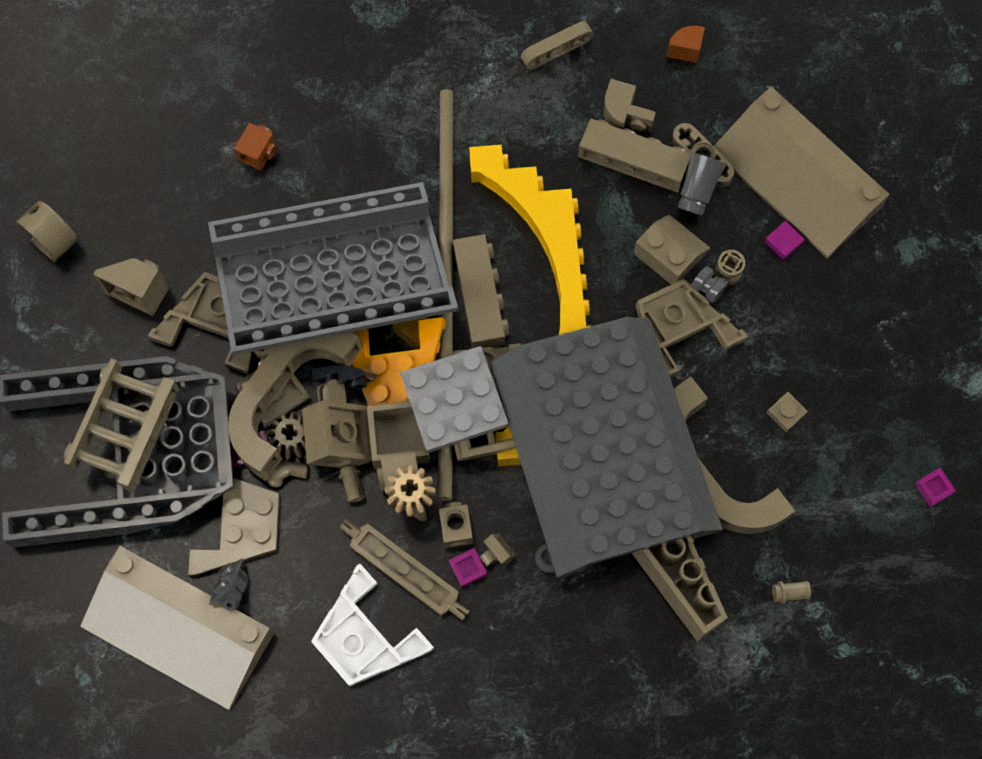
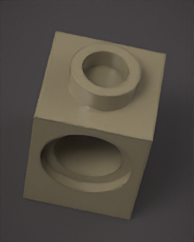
(460, 536)

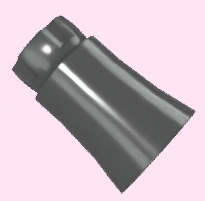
(700, 182)

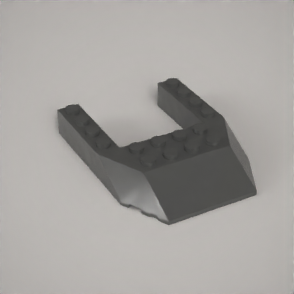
(182, 474)

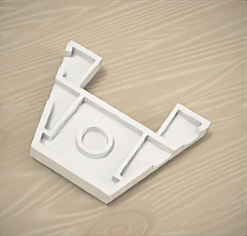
(355, 644)

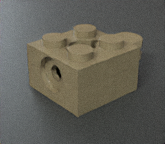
(336, 430)

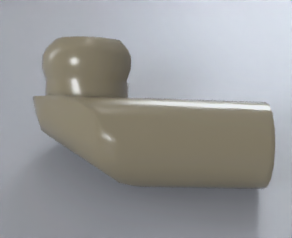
(287, 469)

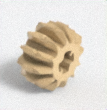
(401, 484)

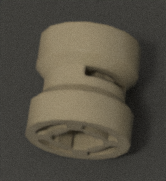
(729, 271)

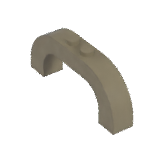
(265, 385)
(734, 515)

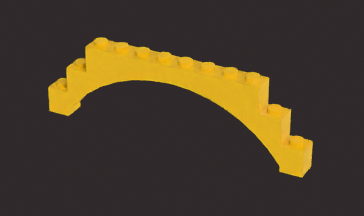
(553, 222)

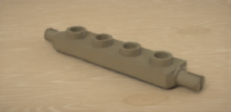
(404, 569)

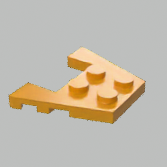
(387, 367)

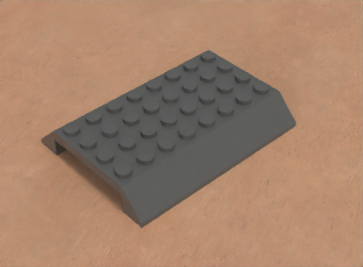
(329, 268)
(603, 443)

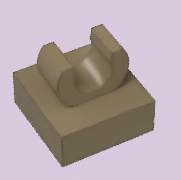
(498, 550)

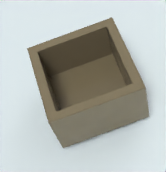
(394, 433)

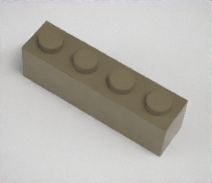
(634, 154)
(479, 292)

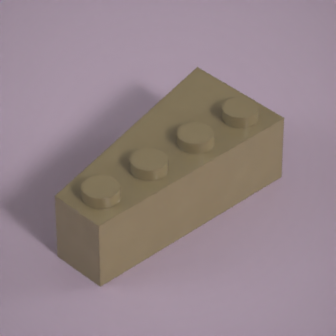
(684, 584)

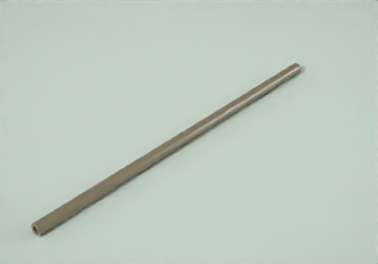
(446, 253)

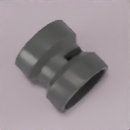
(710, 285)

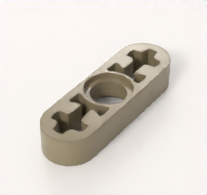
(557, 45)
(703, 144)

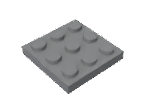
(454, 399)

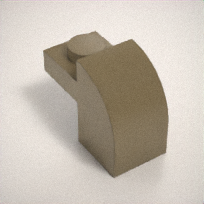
(621, 112)

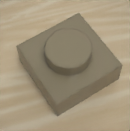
(787, 412)

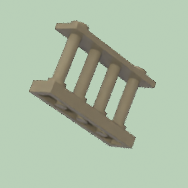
(139, 446)

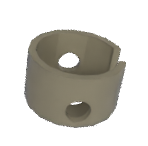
(48, 230)

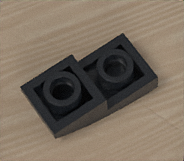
(347, 375)

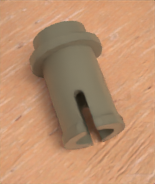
(352, 483)
(791, 591)

